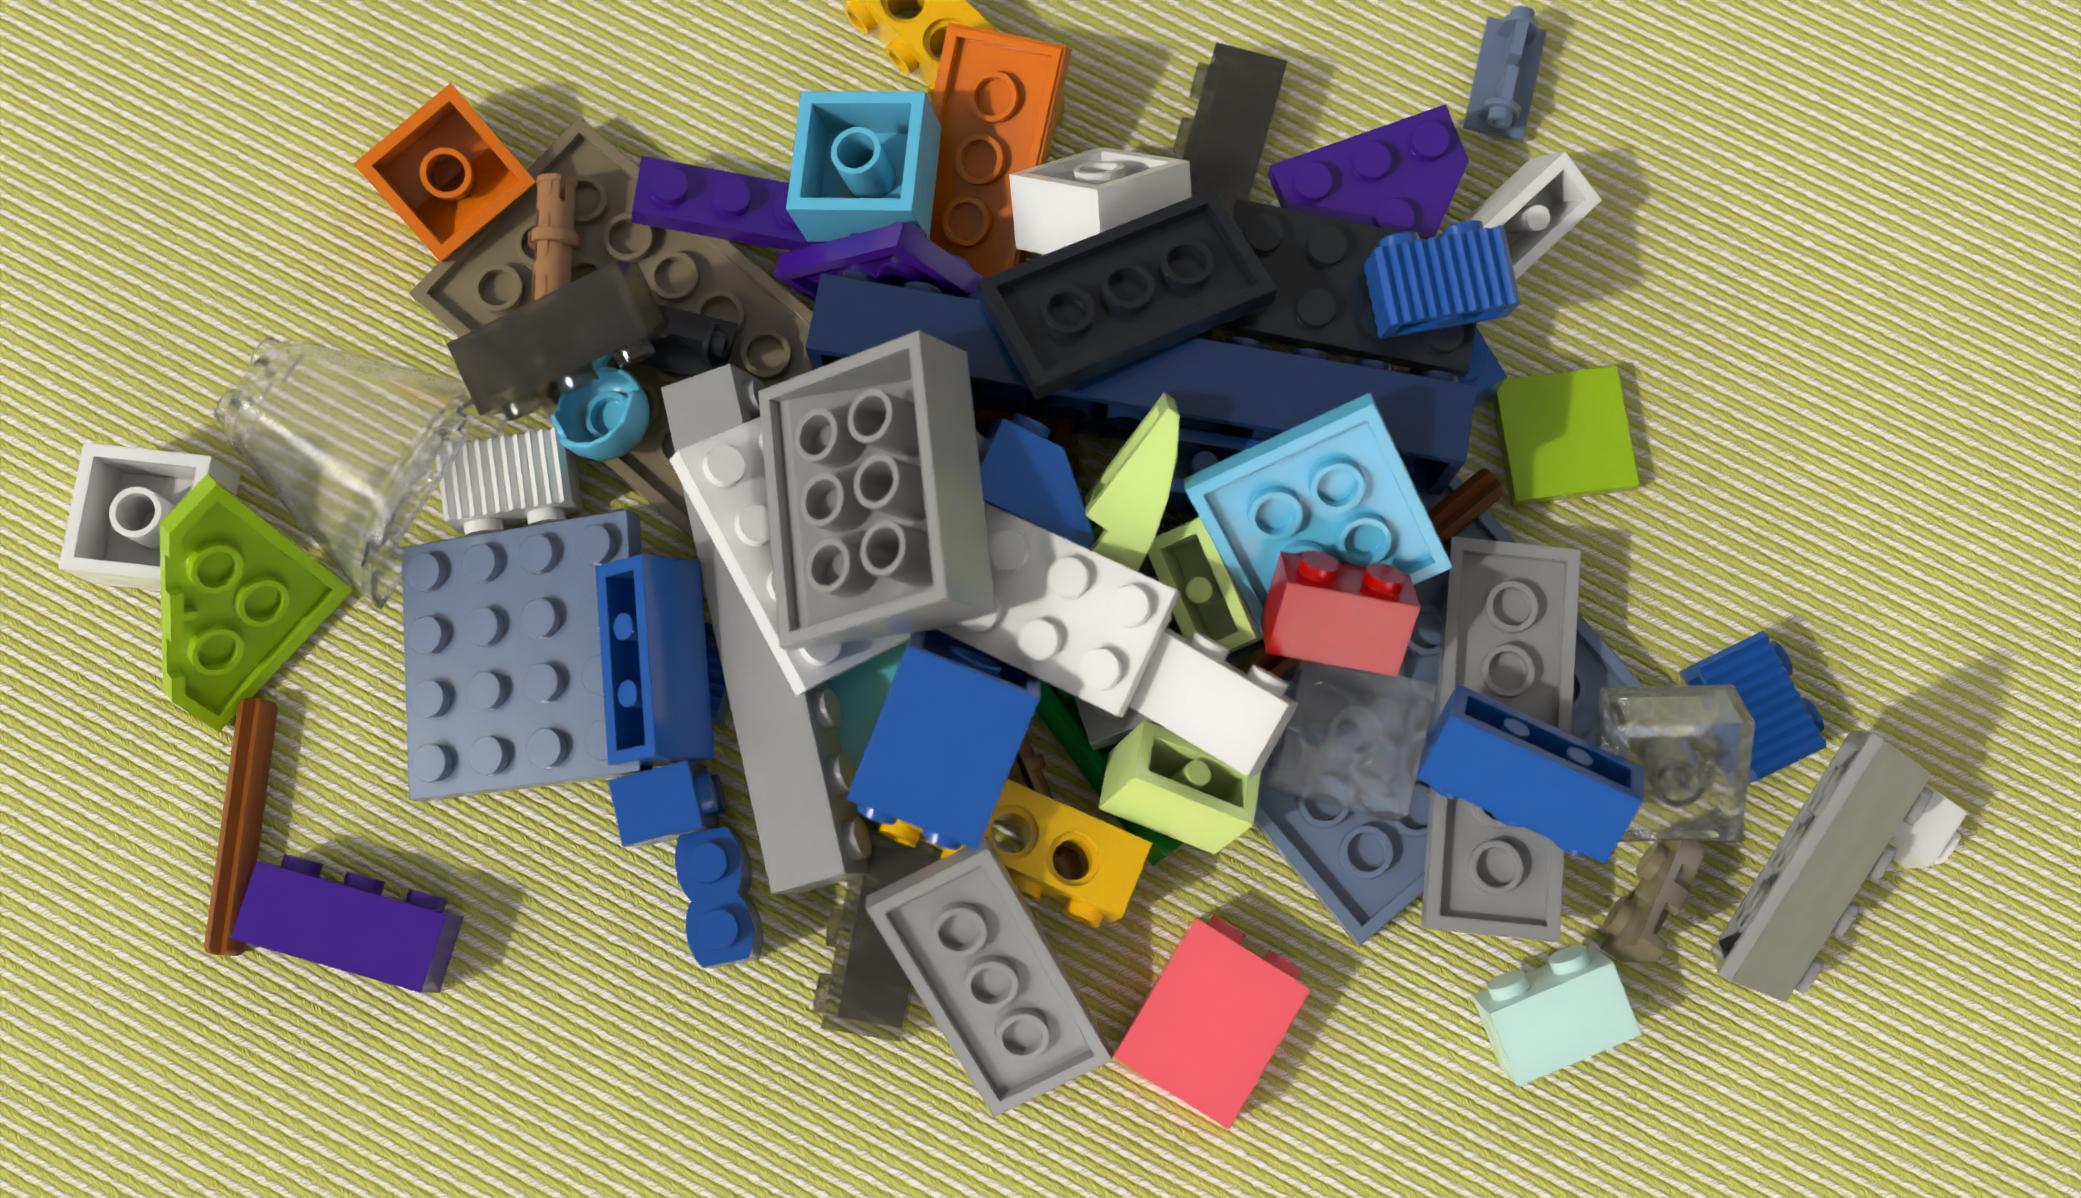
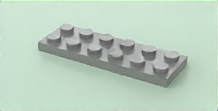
(1512, 640)

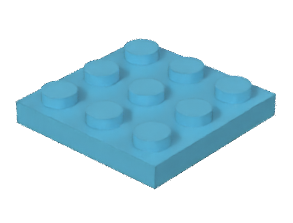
(1320, 489)

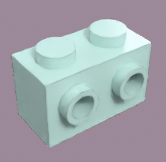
(1556, 1013)

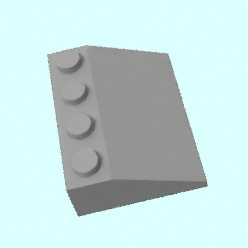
(876, 496)
(1820, 867)

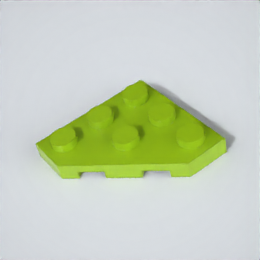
(233, 601)

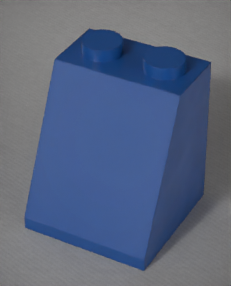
(944, 740)

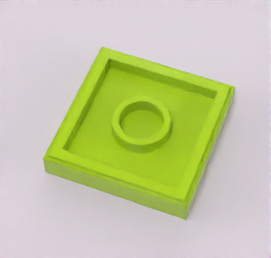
(1565, 436)

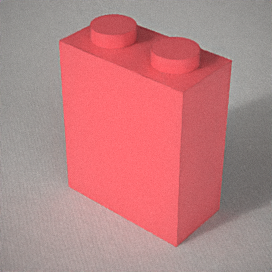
(1213, 1019)

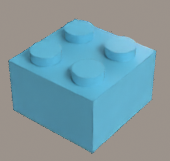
(863, 162)

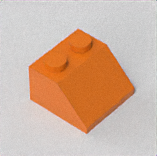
(445, 173)

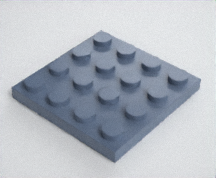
(509, 657)

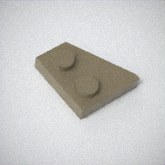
(1664, 886)

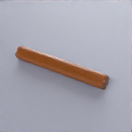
(240, 821)

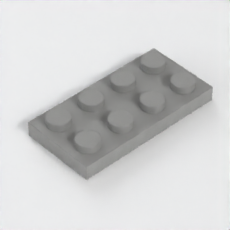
(989, 977)

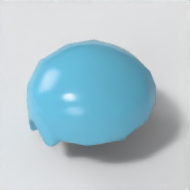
(604, 417)

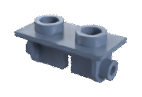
(1506, 75)

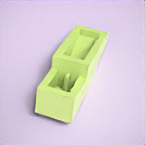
(1135, 488)

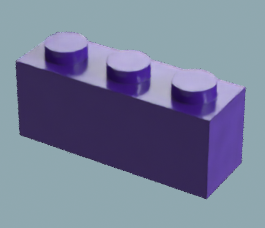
(348, 924)

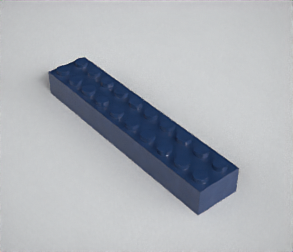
(1215, 384)

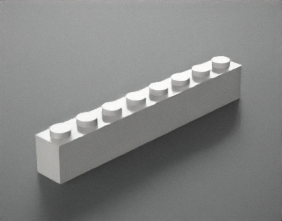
(785, 740)

